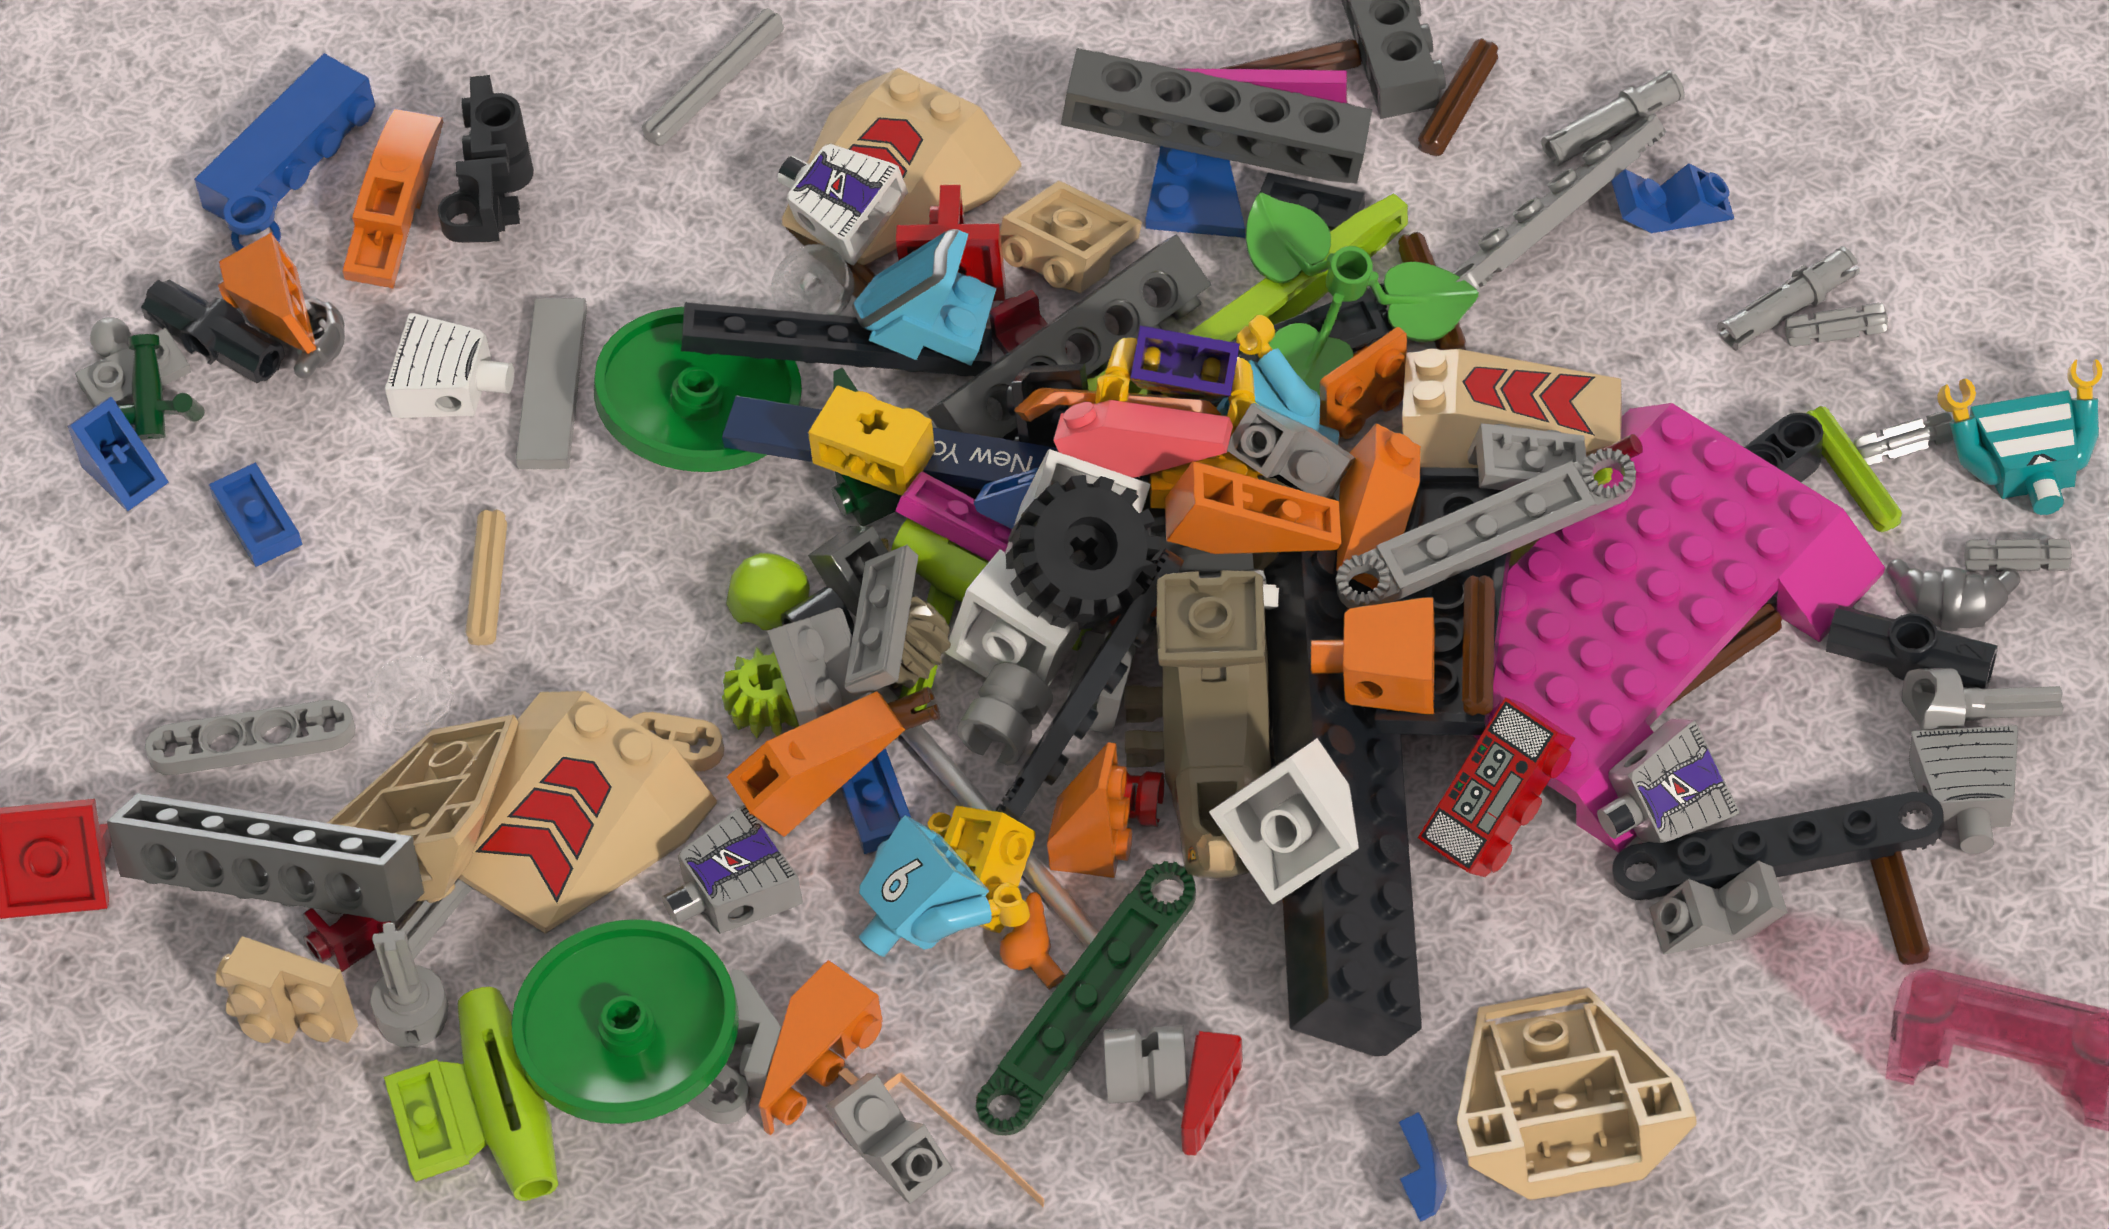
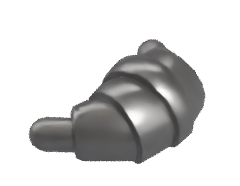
(328, 334)
(1952, 596)

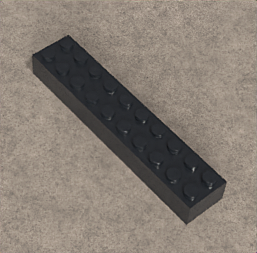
(1354, 923)

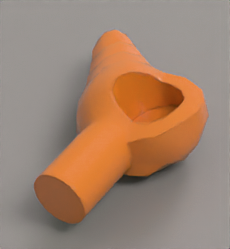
(1030, 945)

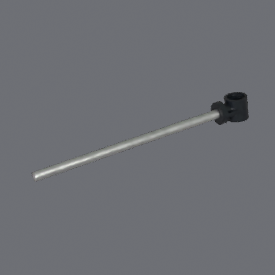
(957, 782)

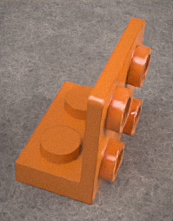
(1364, 384)

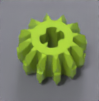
(758, 695)

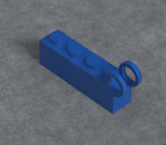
(284, 146)

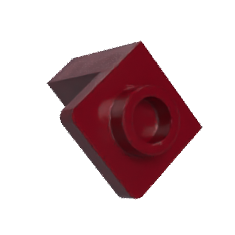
(1016, 320)
(343, 941)

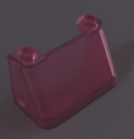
(1950, 1009)

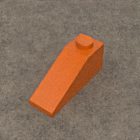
(268, 291)
(1377, 494)
(1244, 514)

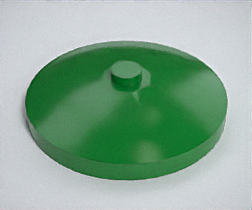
(677, 402)
(625, 1021)

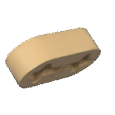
(686, 732)

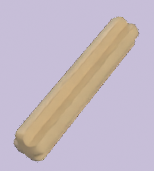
(486, 577)

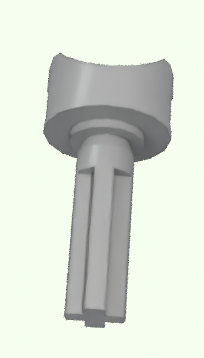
(1948, 704)
(406, 994)

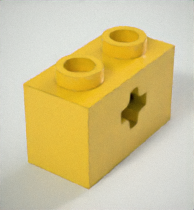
(871, 440)

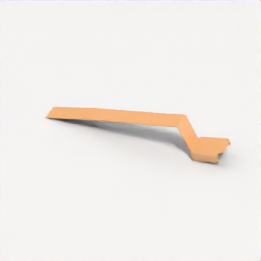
(851, 1079)

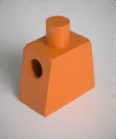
(1384, 656)

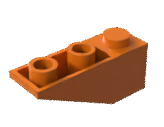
(811, 762)
(1092, 819)
(821, 1015)

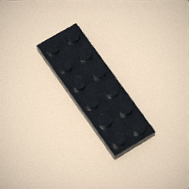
(1438, 495)

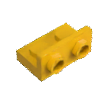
(991, 847)

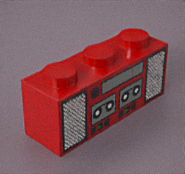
(1497, 788)

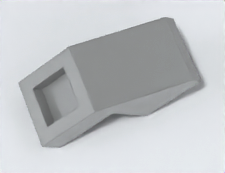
(1289, 449)
(1705, 916)
(756, 1031)
(892, 1145)

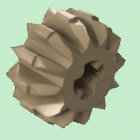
(923, 643)

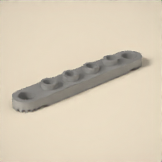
(1567, 194)
(1486, 529)

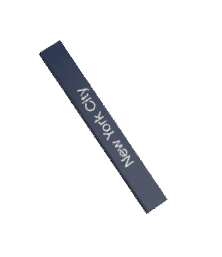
(957, 460)

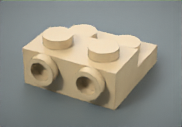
(1066, 236)
(280, 991)

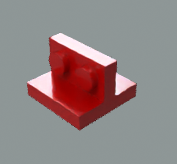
(983, 248)
(52, 859)

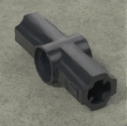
(213, 330)
(1887, 642)

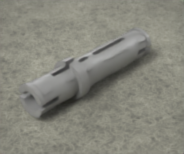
(1613, 117)
(1804, 288)

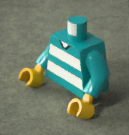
(2027, 442)

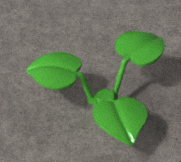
(1294, 239)

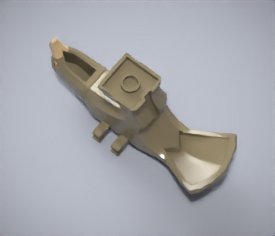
(1210, 703)

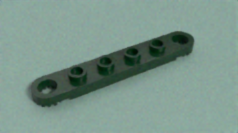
(1086, 998)

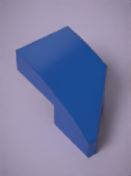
(1428, 1184)

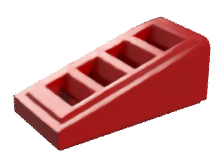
(1213, 1071)

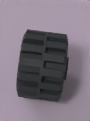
(1101, 526)

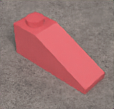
(1139, 437)

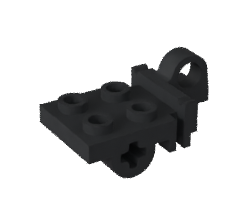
(493, 164)

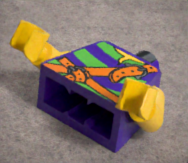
(1179, 366)

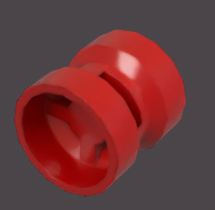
(1146, 796)

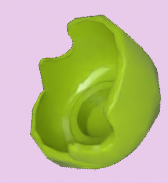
(765, 589)

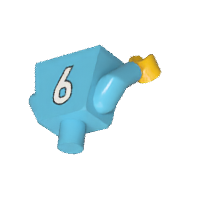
(1276, 382)
(928, 890)

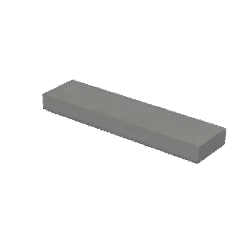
(551, 383)

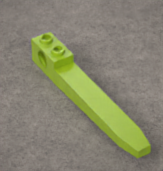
(1367, 229)

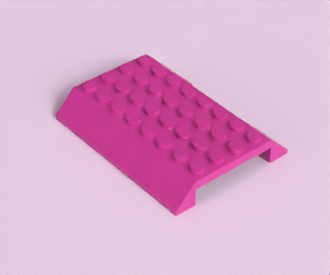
(1645, 594)

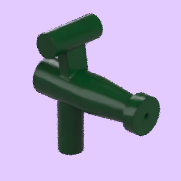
(147, 393)

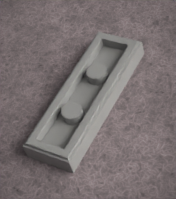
(881, 621)

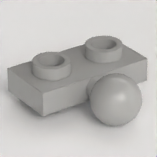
(114, 373)

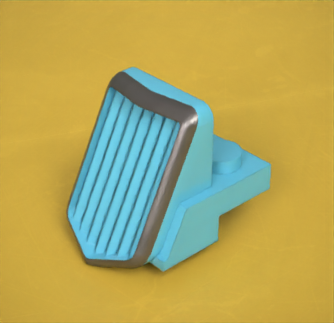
(927, 302)

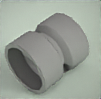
(1007, 711)
(1145, 1064)

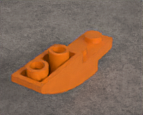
(389, 197)

